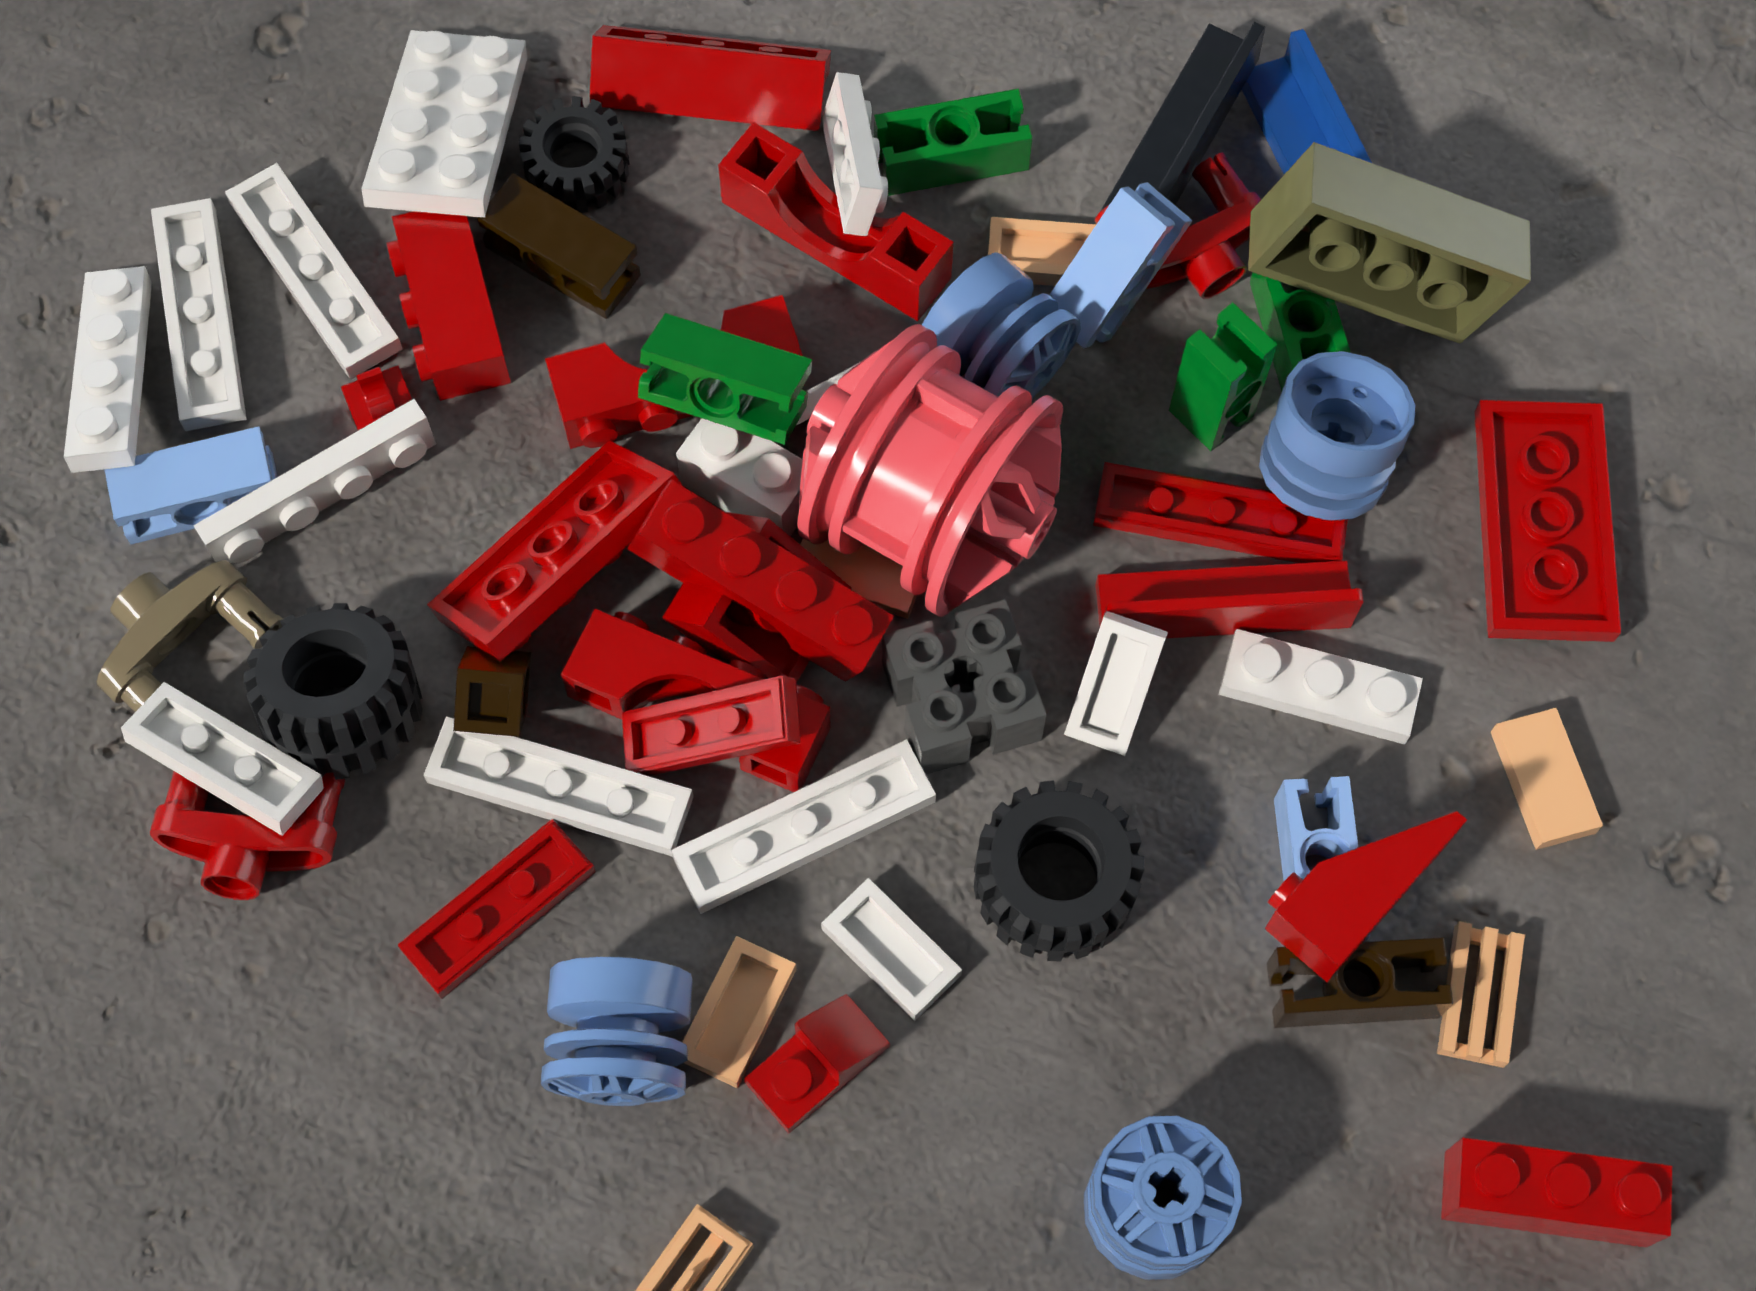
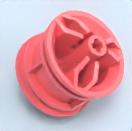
(930, 470)

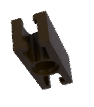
(560, 246)
(1378, 962)

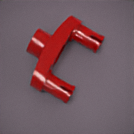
(1208, 247)
(239, 847)

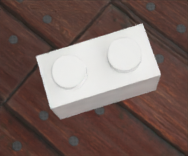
(742, 473)

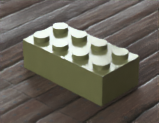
(1389, 244)

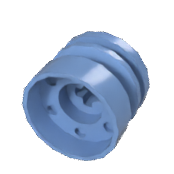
(1001, 329)
(1336, 435)
(618, 1019)
(1120, 1204)

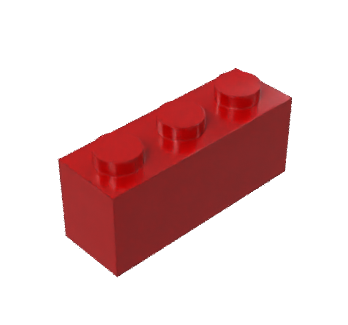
(447, 304)
(1557, 1192)

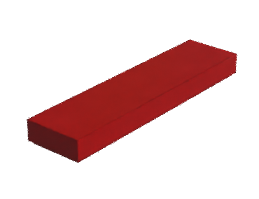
(1214, 515)

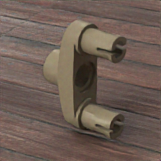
(164, 618)

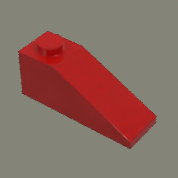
(1351, 893)

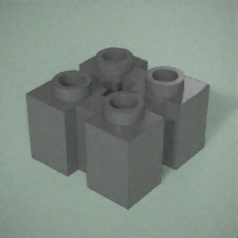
(980, 653)

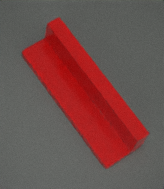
(708, 77)
(1234, 598)

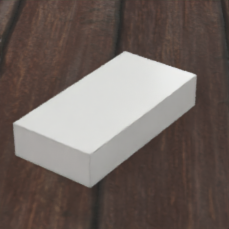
(1115, 683)
(891, 949)

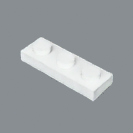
(853, 155)
(1321, 686)
(223, 758)

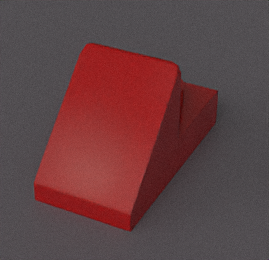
(816, 1061)

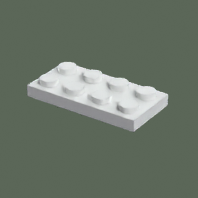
(445, 124)

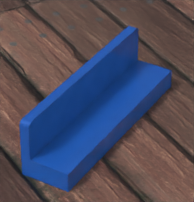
(1299, 105)

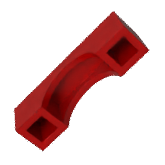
(781, 192)
(600, 390)
(720, 553)
(626, 666)

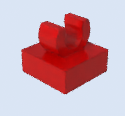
(375, 394)

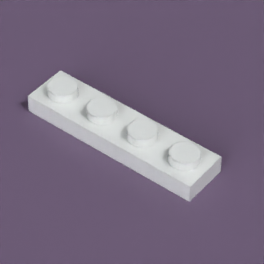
(314, 271)
(198, 315)
(108, 370)
(304, 491)
(560, 787)
(803, 826)

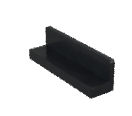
(1192, 112)

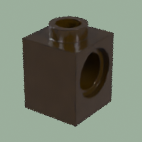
(492, 693)

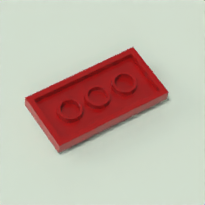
(1546, 521)
(552, 551)

